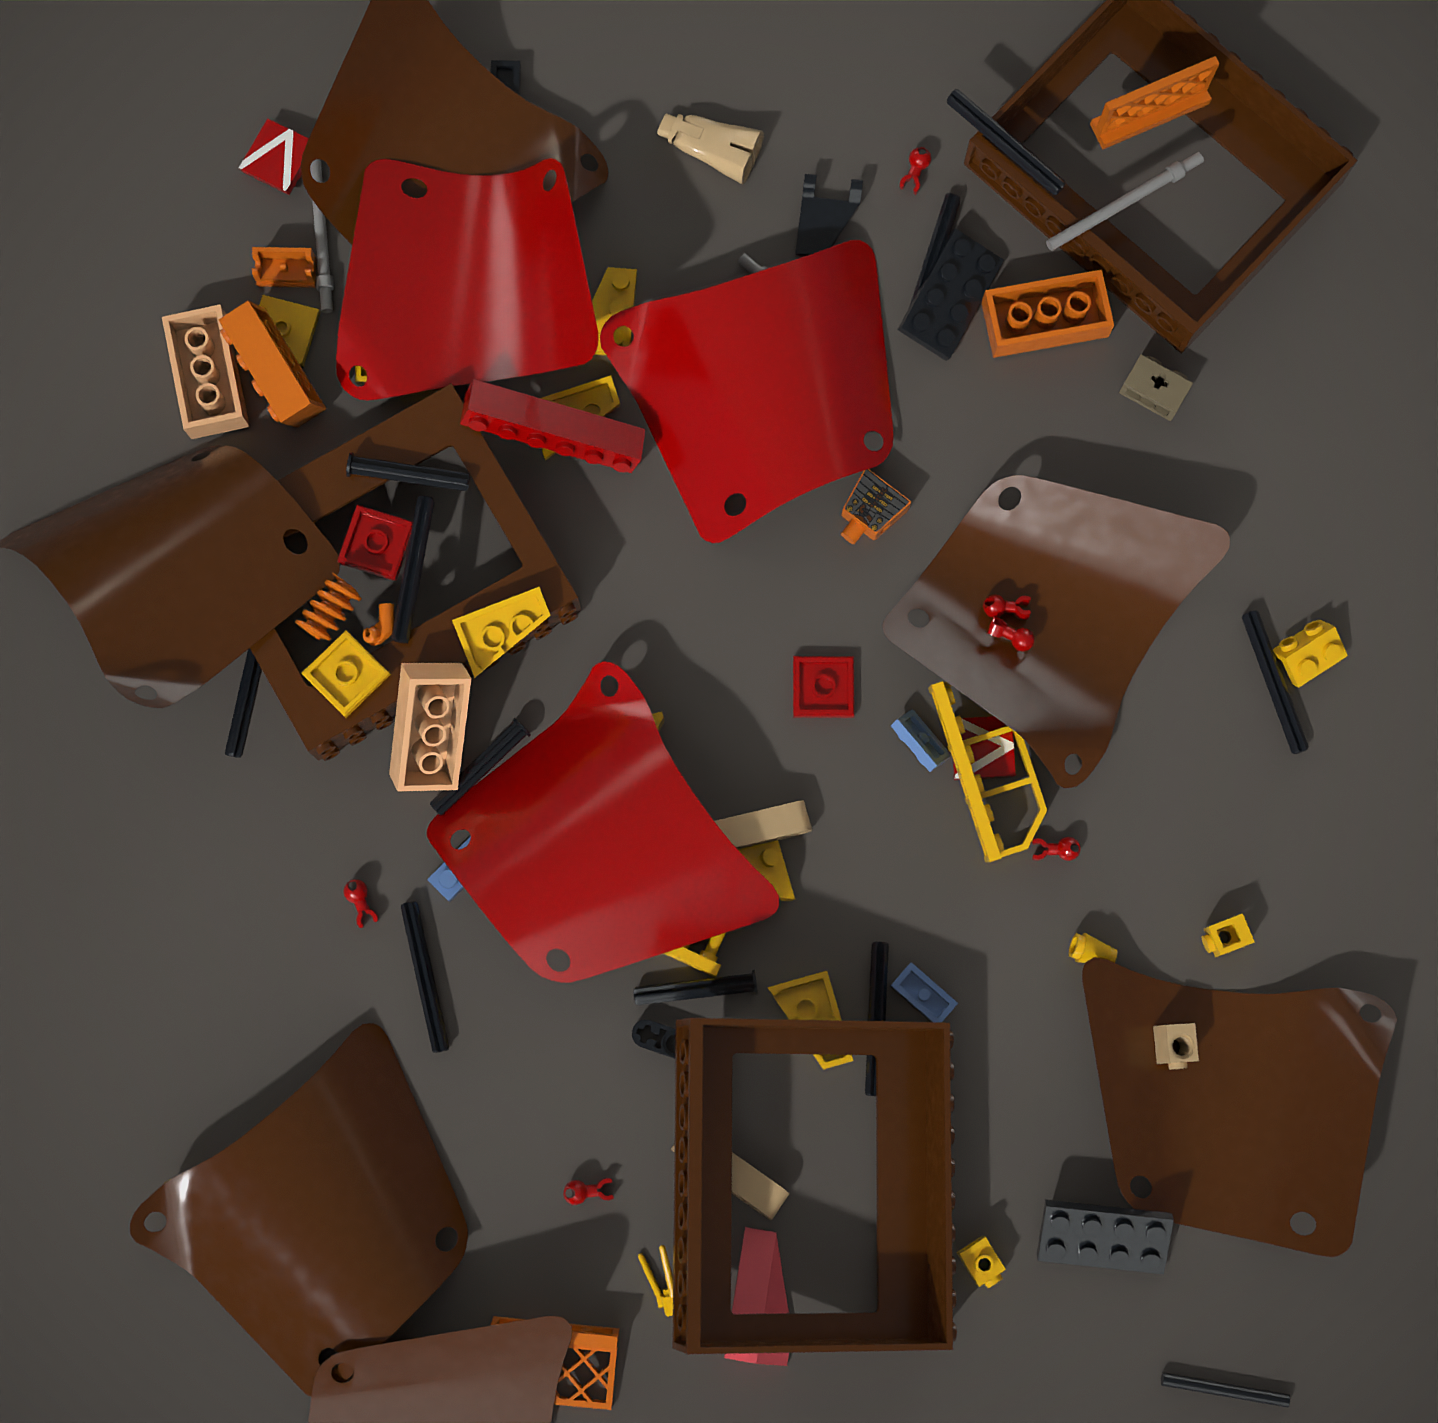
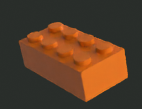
(1047, 313)
(271, 364)

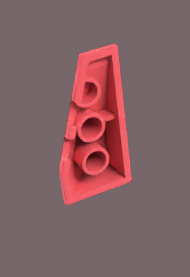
(760, 1287)

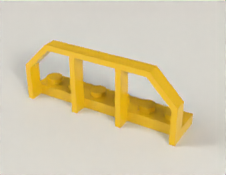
(973, 785)

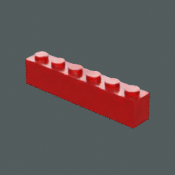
(552, 426)

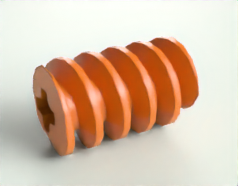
(329, 608)

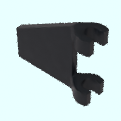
(823, 218)

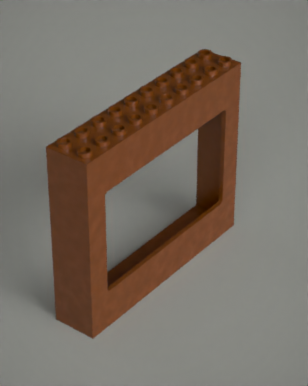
(1243, 117)
(324, 488)
(912, 1188)

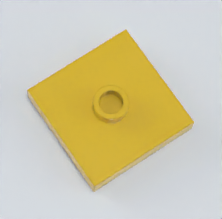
(294, 322)
(346, 674)

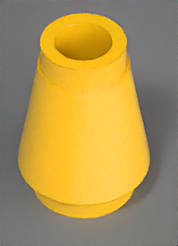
(1086, 947)

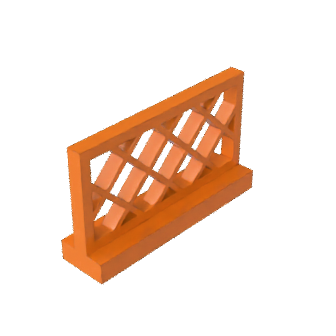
(1155, 104)
(586, 1338)

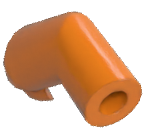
(383, 629)

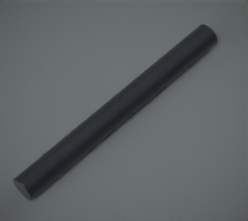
(1225, 1390)

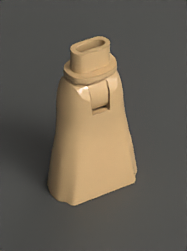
(720, 145)

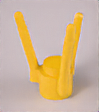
(664, 1301)

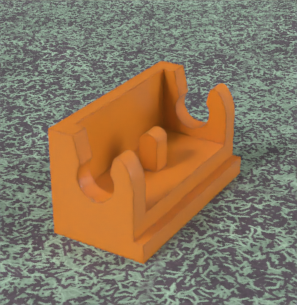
(284, 267)

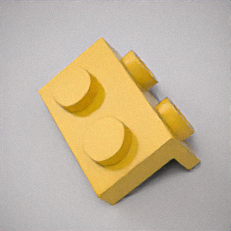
(1310, 651)

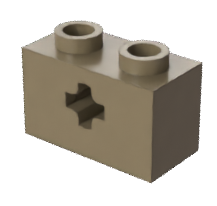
(1161, 401)

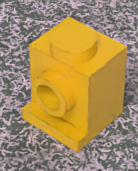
(1237, 931)
(973, 1253)

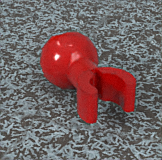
(918, 163)
(998, 606)
(1021, 639)
(1062, 848)
(358, 897)
(583, 1191)

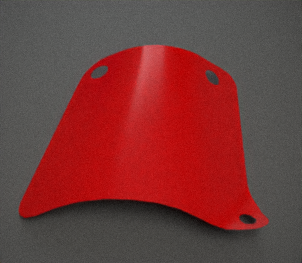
(462, 281)
(762, 382)
(598, 844)

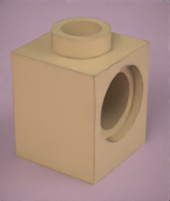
(1185, 1036)

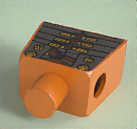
(872, 508)

